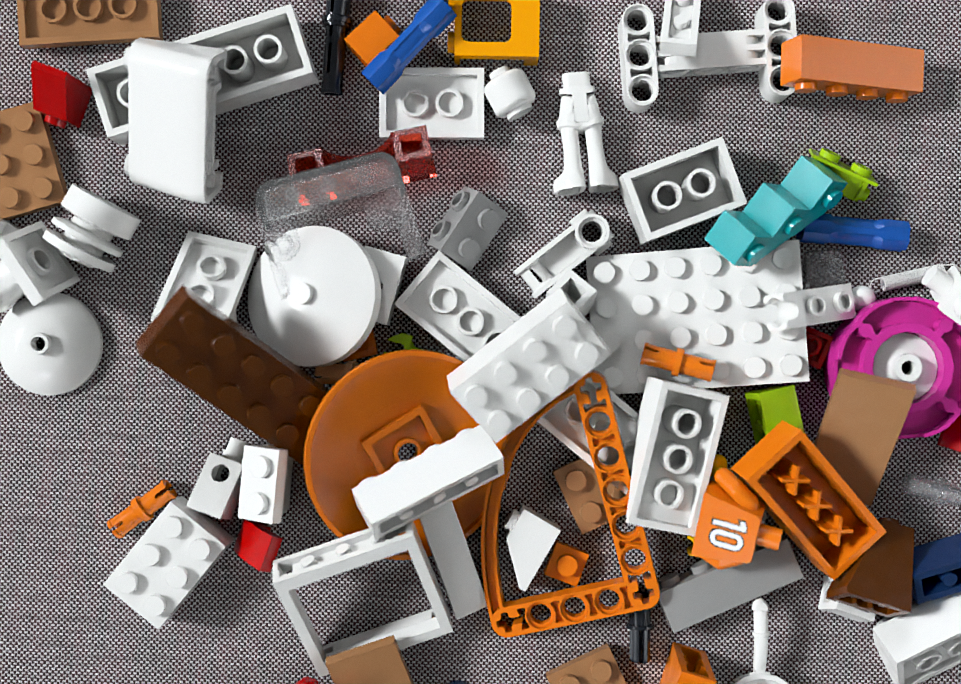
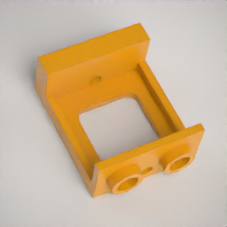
(521, 45)

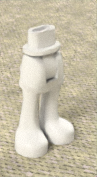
(580, 116)

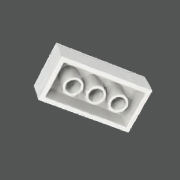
(527, 365)

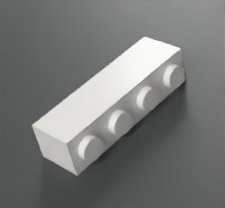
(428, 481)

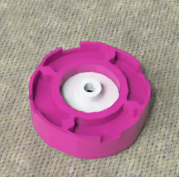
(906, 343)

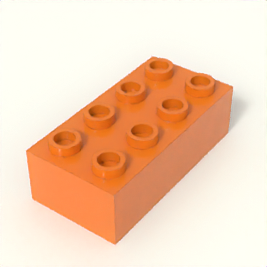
(808, 499)

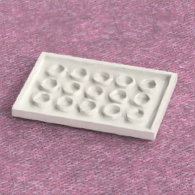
(698, 305)

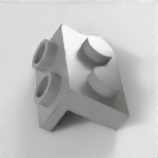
(467, 227)

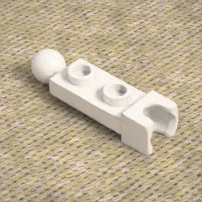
(818, 305)

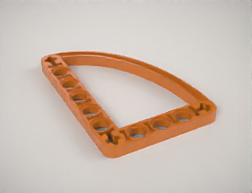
(614, 508)

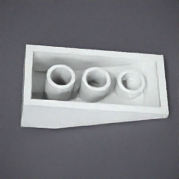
(674, 454)

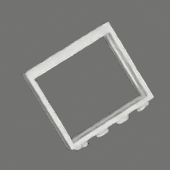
(347, 554)

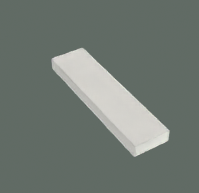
(453, 560)

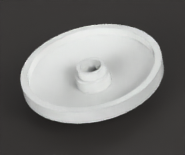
(330, 301)

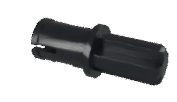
(640, 629)

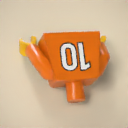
(730, 522)

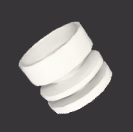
(91, 229)

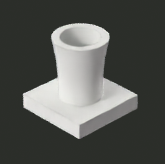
(32, 267)

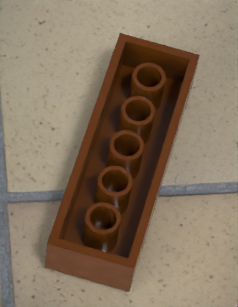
(232, 371)

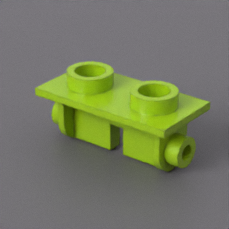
(856, 176)

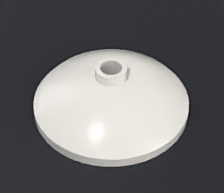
(70, 348)

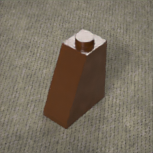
(881, 576)

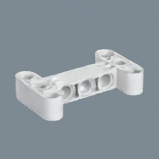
(715, 53)

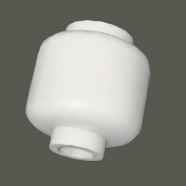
(509, 93)

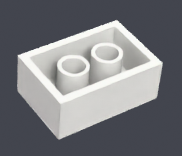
(681, 190)
(168, 562)

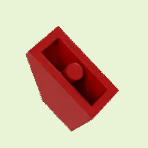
(58, 95)

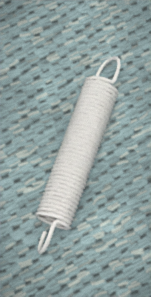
(906, 278)

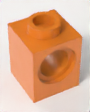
(372, 37)

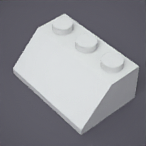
(921, 641)

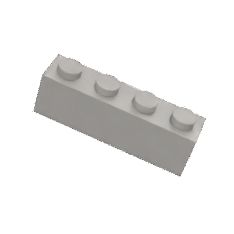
(710, 591)

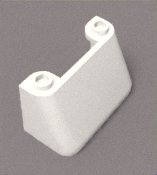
(173, 117)

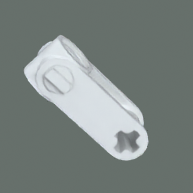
(564, 252)

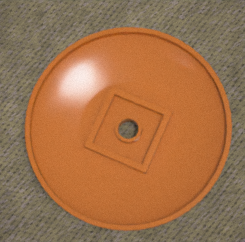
(367, 421)

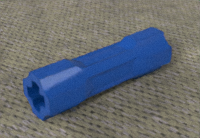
(426, 25)
(878, 234)

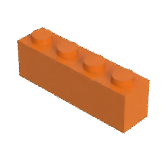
(851, 68)

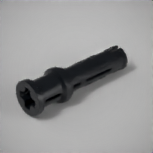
(337, 23)

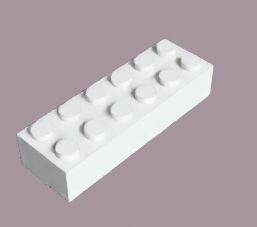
(263, 61)

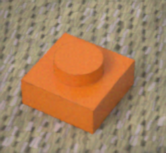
(566, 563)

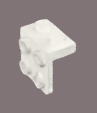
(265, 483)

